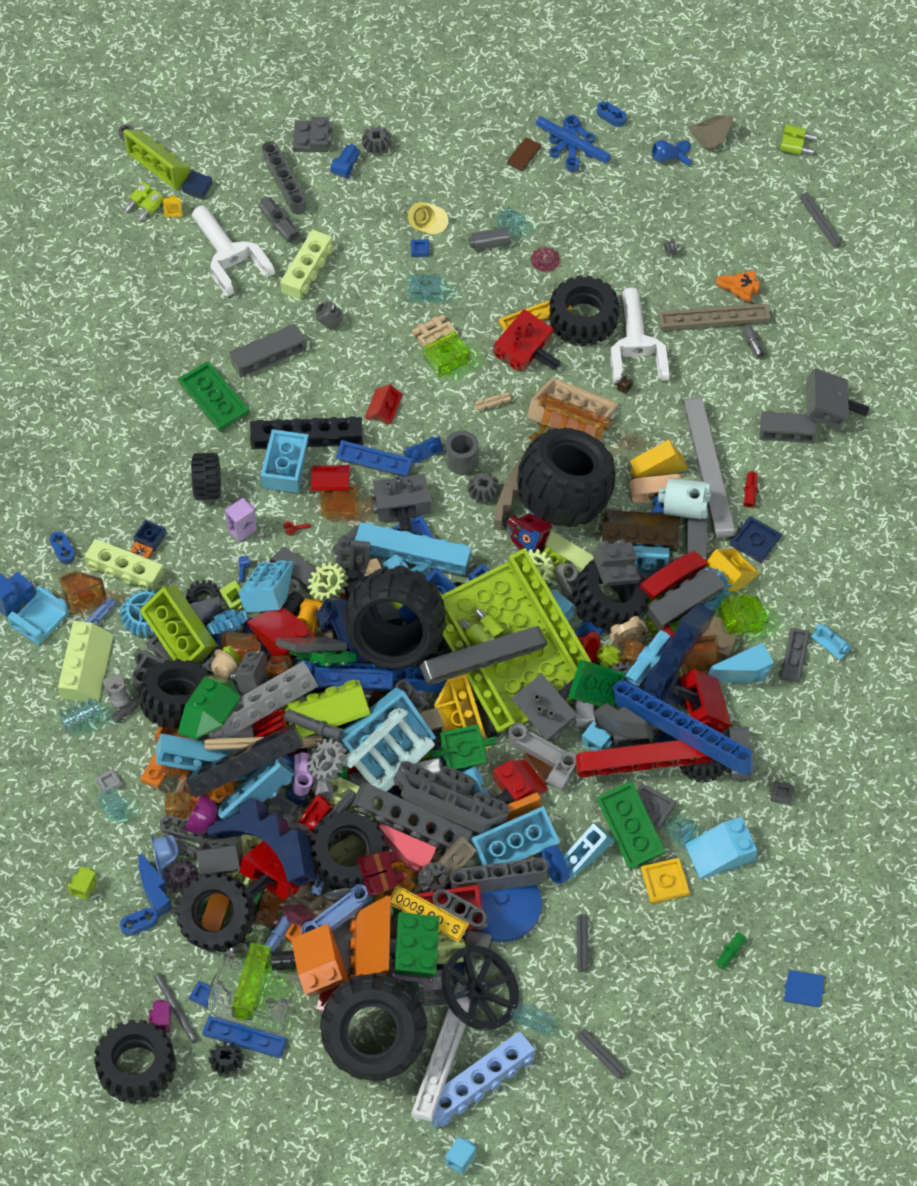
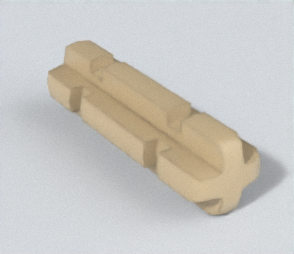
(492, 401)

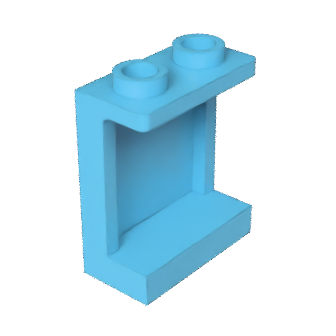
(39, 616)

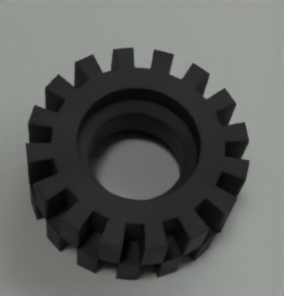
(201, 588)

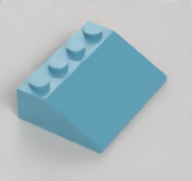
(363, 727)

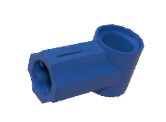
(344, 164)

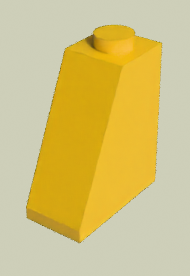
(658, 461)

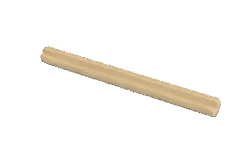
(238, 743)

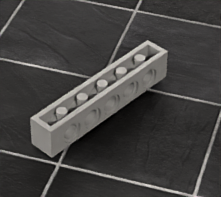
(267, 699)

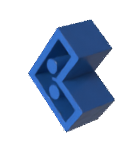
(14, 593)

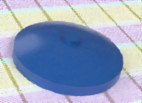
(511, 912)

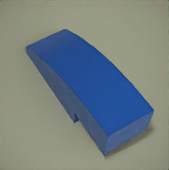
(153, 887)

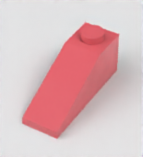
(410, 851)

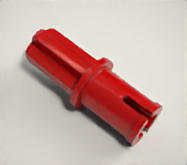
(750, 489)

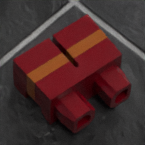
(381, 863)

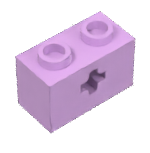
(241, 519)

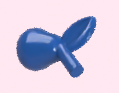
(664, 151)

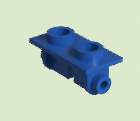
(424, 450)

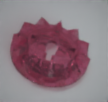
(551, 262)
(298, 914)

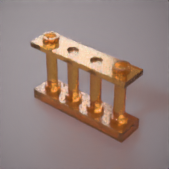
(568, 411)

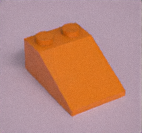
(318, 961)

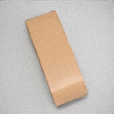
(647, 488)

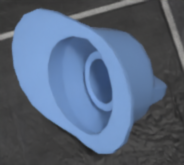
(165, 852)

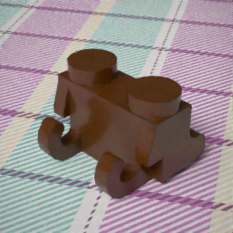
(268, 909)

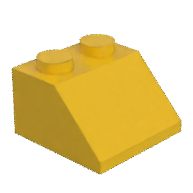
(734, 566)

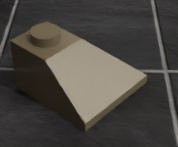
(712, 131)

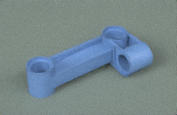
(341, 910)

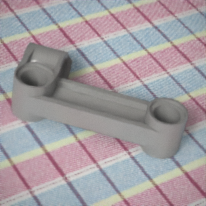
(546, 752)

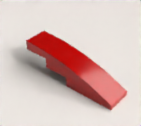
(673, 574)

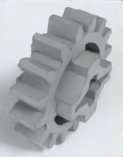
(327, 760)

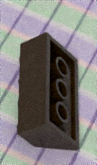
(641, 528)

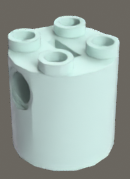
(685, 498)

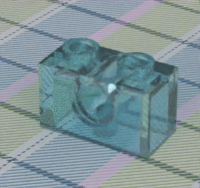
(425, 288)

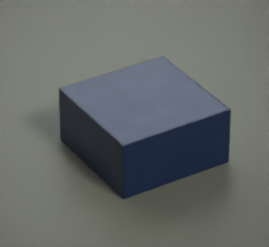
(197, 185)
(150, 535)

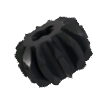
(222, 1065)

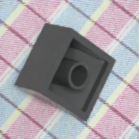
(220, 855)

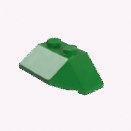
(209, 707)

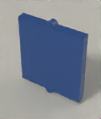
(804, 988)

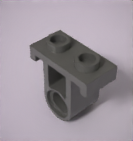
(144, 660)

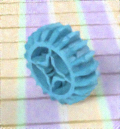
(133, 606)

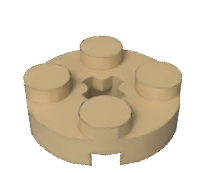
(628, 631)

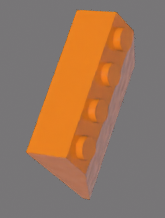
(370, 939)

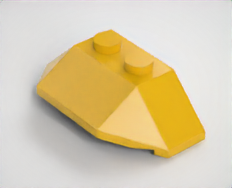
(458, 705)

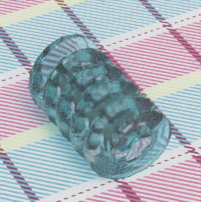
(78, 715)

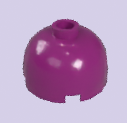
(203, 816)

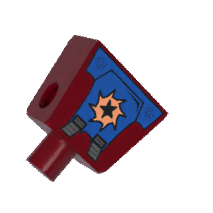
(529, 532)

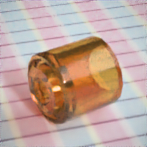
(241, 642)
(704, 654)

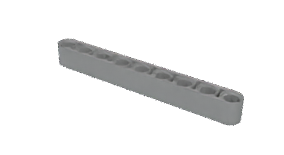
(708, 466)

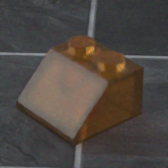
(340, 503)
(82, 591)

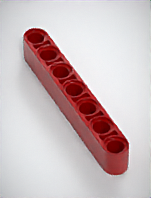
(638, 758)

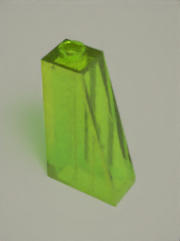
(252, 982)

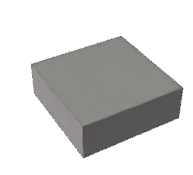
(108, 780)

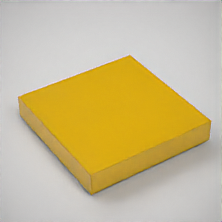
(665, 880)

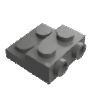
(312, 135)
(616, 563)

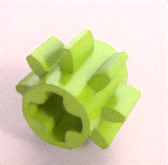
(608, 656)

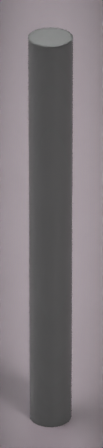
(176, 1008)

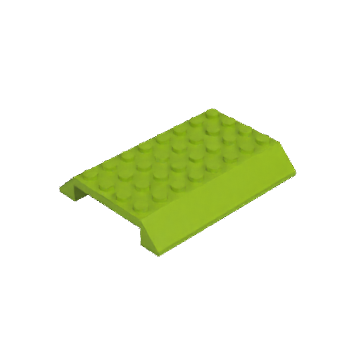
(517, 601)

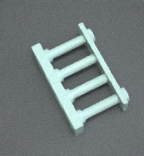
(419, 749)

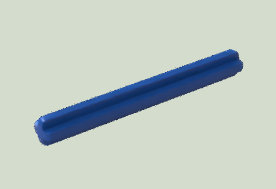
(573, 139)

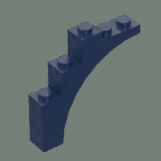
(677, 649)
(289, 845)

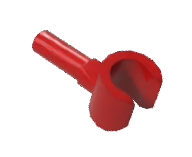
(293, 528)

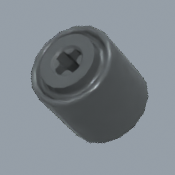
(462, 452)

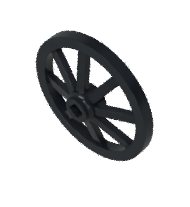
(478, 989)

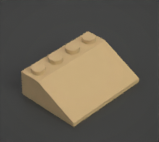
(573, 395)

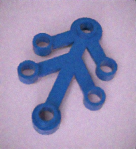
(571, 124)

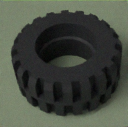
(584, 329)
(598, 607)
(162, 681)
(343, 823)
(190, 904)
(139, 1085)

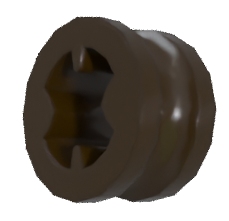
(625, 384)

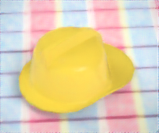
(427, 218)

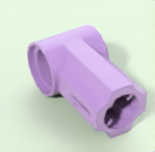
(301, 774)

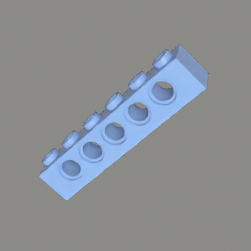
(516, 1046)

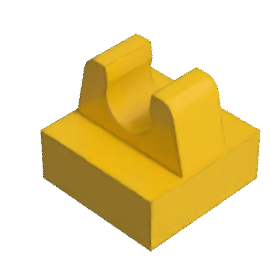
(172, 207)

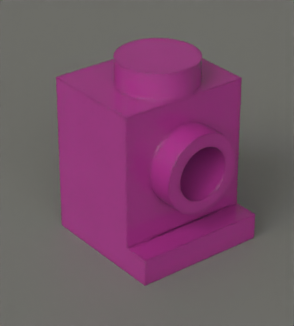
(161, 1015)

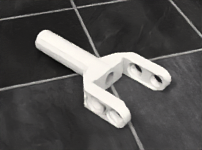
(227, 251)
(636, 341)

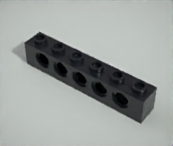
(315, 427)
(244, 760)

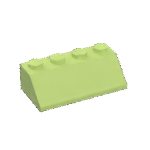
(85, 662)

